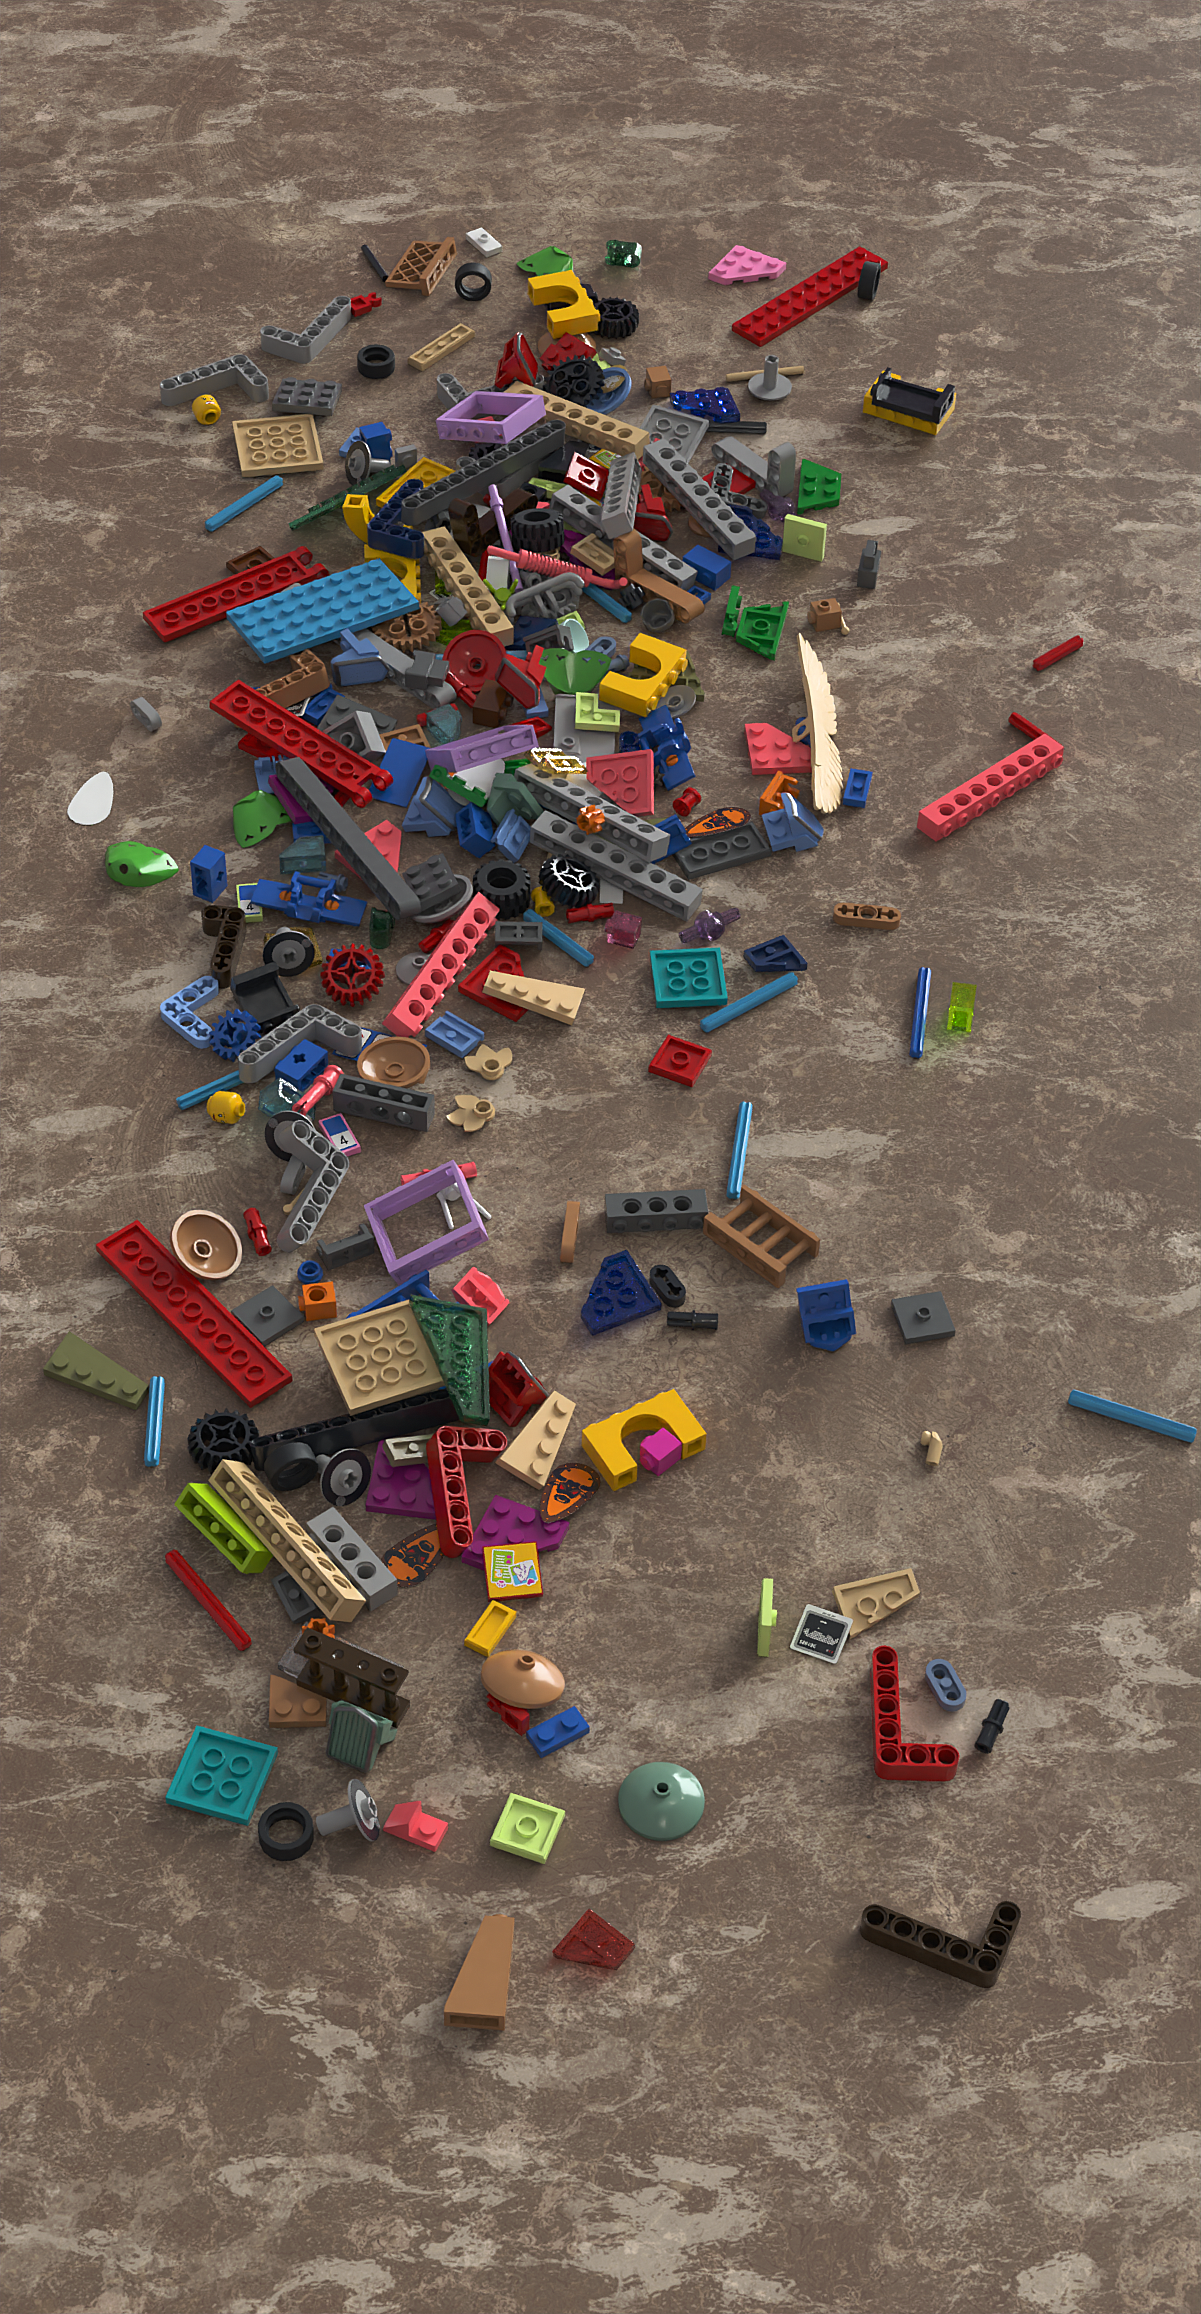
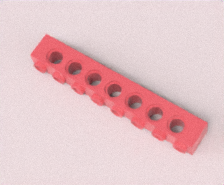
(990, 787)
(441, 966)

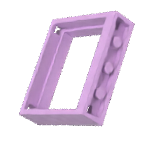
(521, 408)
(483, 748)
(438, 1250)

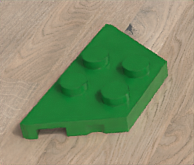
(818, 487)
(762, 628)

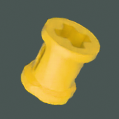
(543, 903)

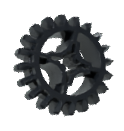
(616, 317)
(569, 881)
(223, 1433)

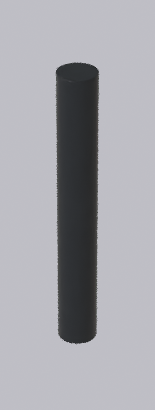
(374, 262)

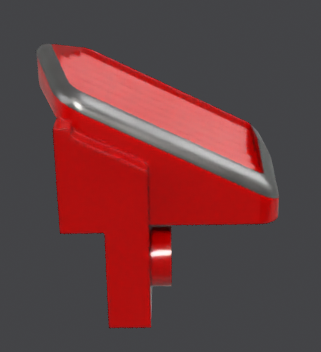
(516, 362)
(651, 517)
(522, 677)
(513, 1388)

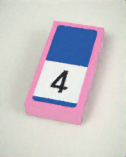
(339, 1134)

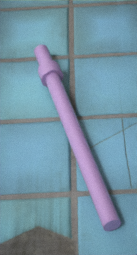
(497, 506)

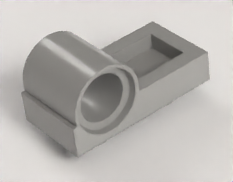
(450, 609)

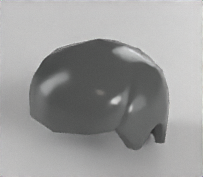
(657, 615)

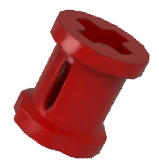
(689, 799)

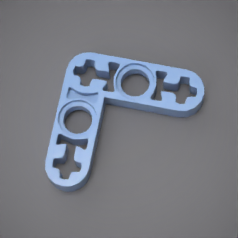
(203, 990)

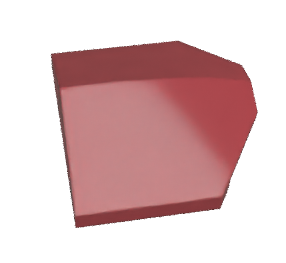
(480, 1291)

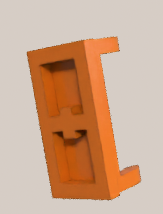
(771, 798)

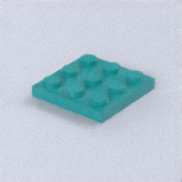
(688, 977)
(221, 1775)

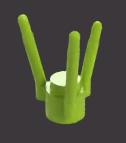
(502, 594)

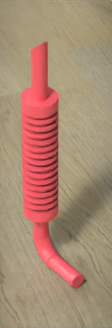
(553, 567)

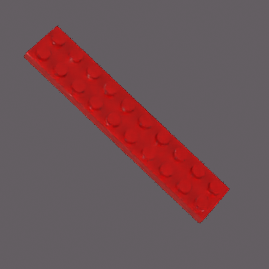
(805, 298)
(194, 1314)

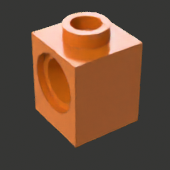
(318, 1301)

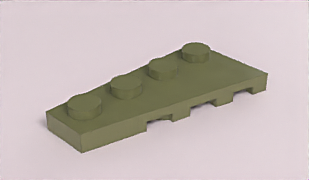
(93, 1372)

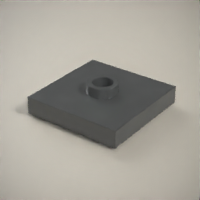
(268, 1315)
(923, 1317)

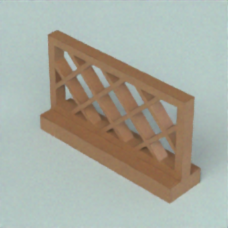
(433, 269)

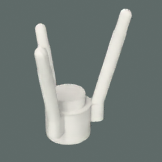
(452, 1193)

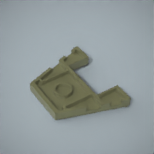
(686, 678)

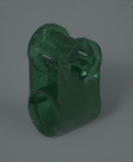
(625, 253)
(380, 928)

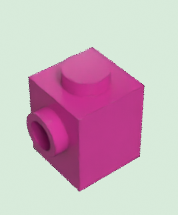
(660, 1451)

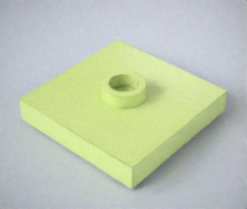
(804, 537)
(766, 1618)
(527, 1828)

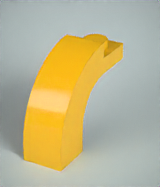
(358, 515)

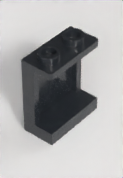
(263, 996)

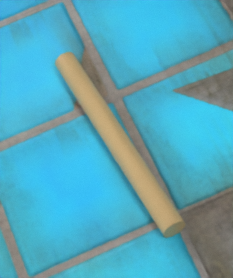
(748, 375)

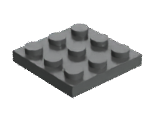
(307, 396)

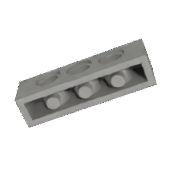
(331, 1527)

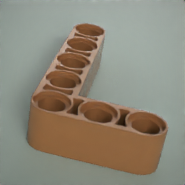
(629, 565)
(307, 679)

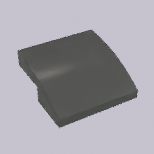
(295, 1599)

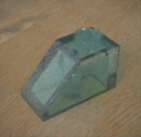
(444, 724)
(304, 856)
(281, 1097)

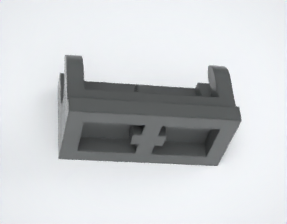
(552, 637)
(518, 933)
(347, 1249)

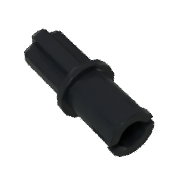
(692, 1320)
(992, 1726)

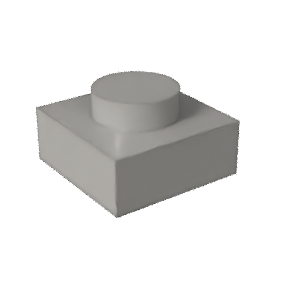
(612, 356)
(406, 455)

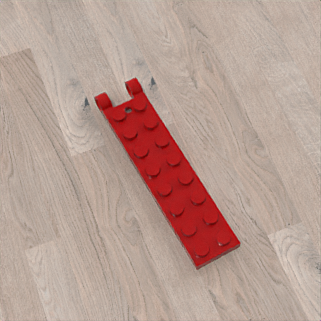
(213, 601)
(298, 738)

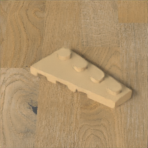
(540, 996)

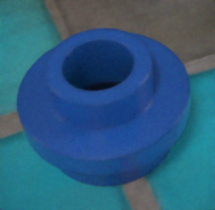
(310, 1272)

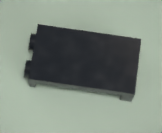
(911, 398)

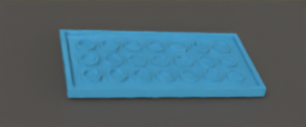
(322, 610)

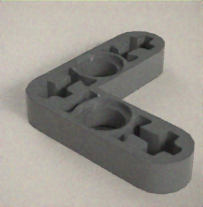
(758, 506)

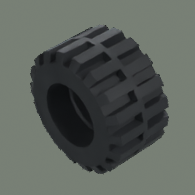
(537, 530)
(505, 886)

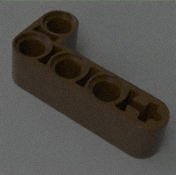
(230, 928)

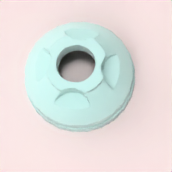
(578, 634)

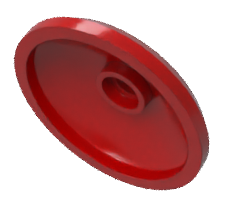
(471, 649)

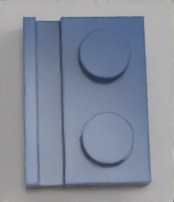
(512, 836)
(454, 1034)

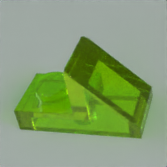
(961, 1007)

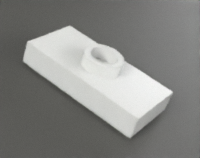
(484, 242)

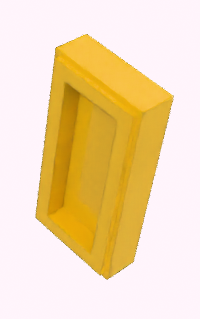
(490, 1628)

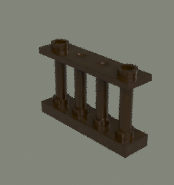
(351, 1676)

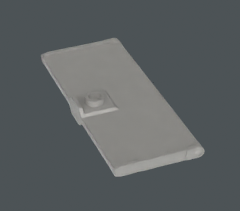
(578, 741)

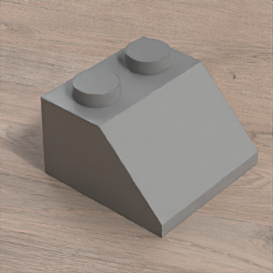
(358, 734)

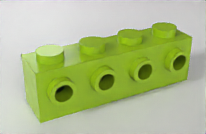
(223, 1528)

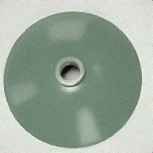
(660, 1814)

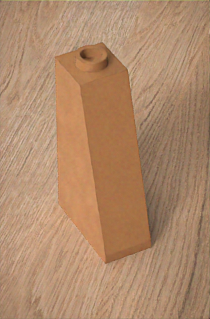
(483, 1982)

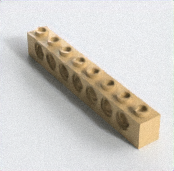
(588, 424)
(466, 585)
(287, 1541)

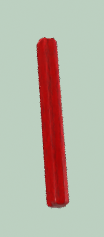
(208, 1600)

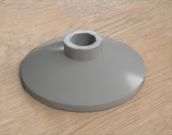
(678, 700)
(410, 965)

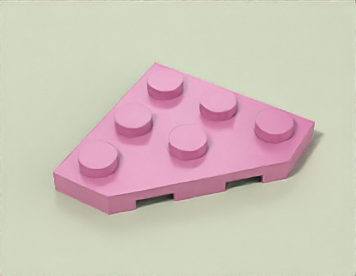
(745, 266)

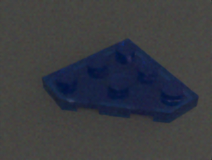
(703, 402)
(766, 544)
(618, 1295)

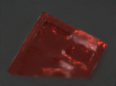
(594, 1943)

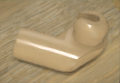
(935, 1447)

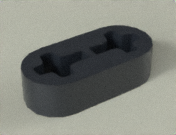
(663, 1288)

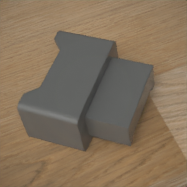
(869, 565)
(426, 671)

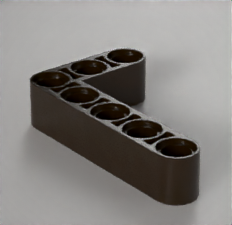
(477, 534)
(946, 1944)

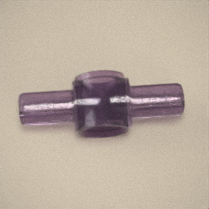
(777, 506)
(709, 925)

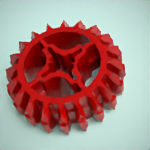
(371, 977)

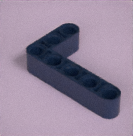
(386, 530)

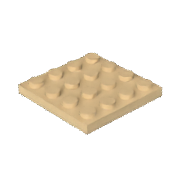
(277, 445)
(378, 1357)

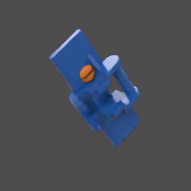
(672, 749)
(310, 908)

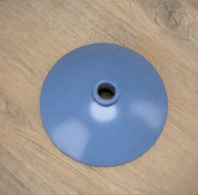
(612, 400)

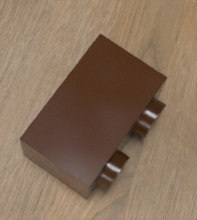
(491, 705)

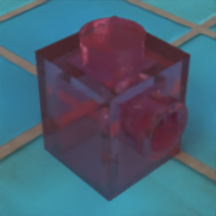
(623, 929)

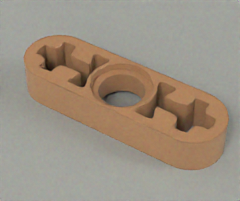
(860, 909)
(570, 1232)

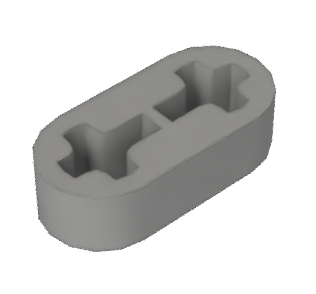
(146, 714)
(292, 1176)

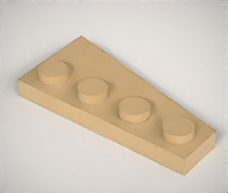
(538, 1442)

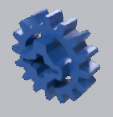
(234, 1034)

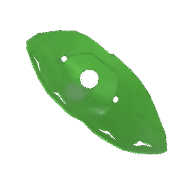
(547, 261)
(572, 672)
(256, 811)
(139, 860)

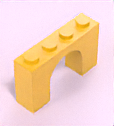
(565, 288)
(903, 419)
(401, 566)
(643, 695)
(604, 1439)

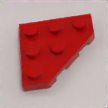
(502, 961)

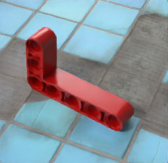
(445, 1456)
(889, 1724)

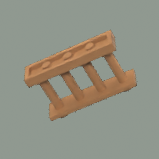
(753, 1255)

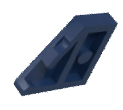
(775, 956)

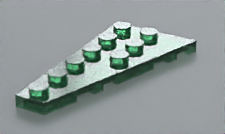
(332, 504)
(460, 1349)

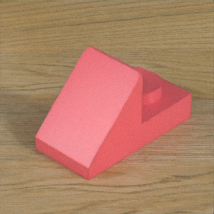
(414, 1826)

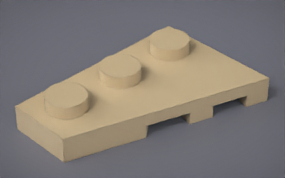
(874, 1598)

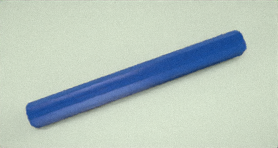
(920, 1012)

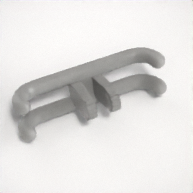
(545, 590)

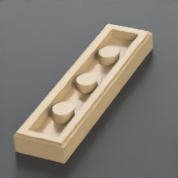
(441, 347)

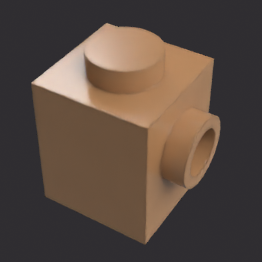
(658, 382)
(825, 615)

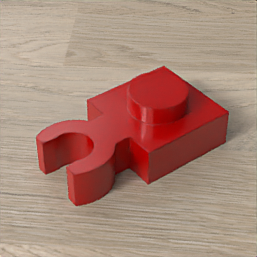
(362, 305)
(513, 1716)

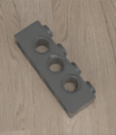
(383, 1102)
(655, 1211)

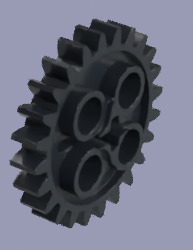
(576, 380)

